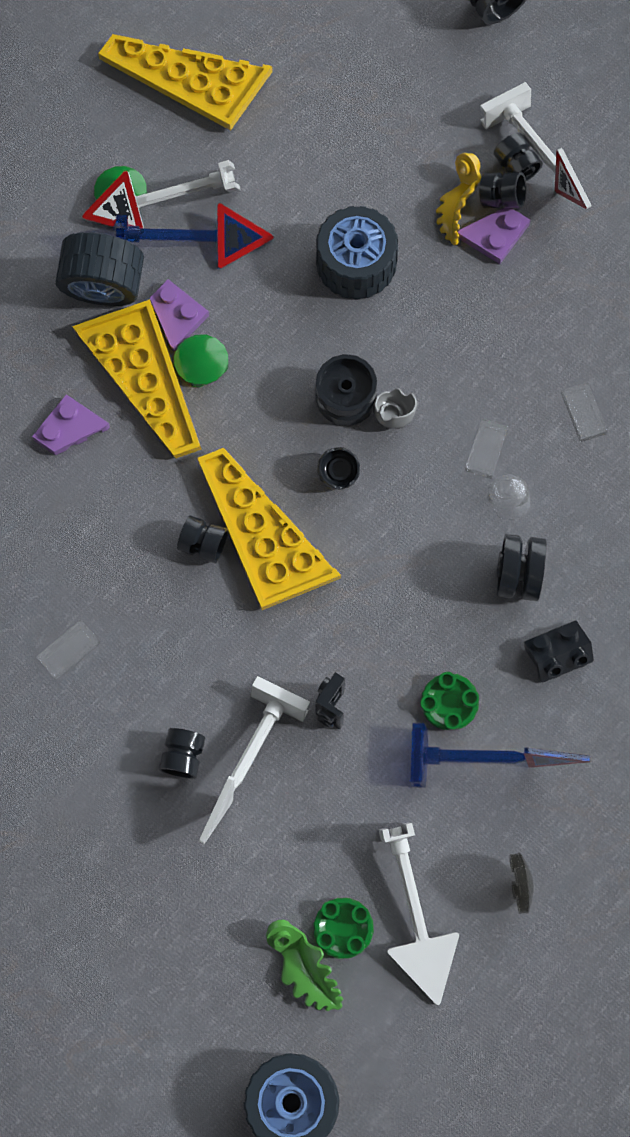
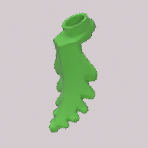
(303, 966)

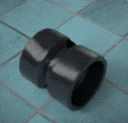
(516, 155)
(503, 190)
(202, 539)
(182, 752)

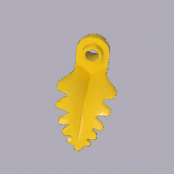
(468, 171)

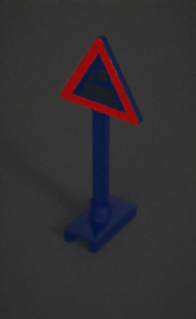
(233, 236)
(423, 756)

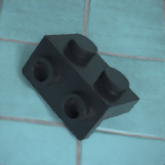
(560, 651)
(329, 694)

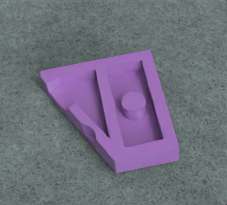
(495, 233)
(177, 313)
(68, 426)

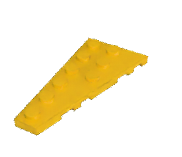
(194, 78)
(138, 361)
(267, 542)

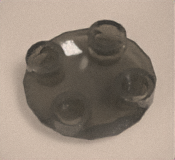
(523, 885)

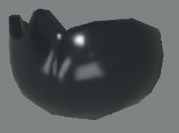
(338, 468)

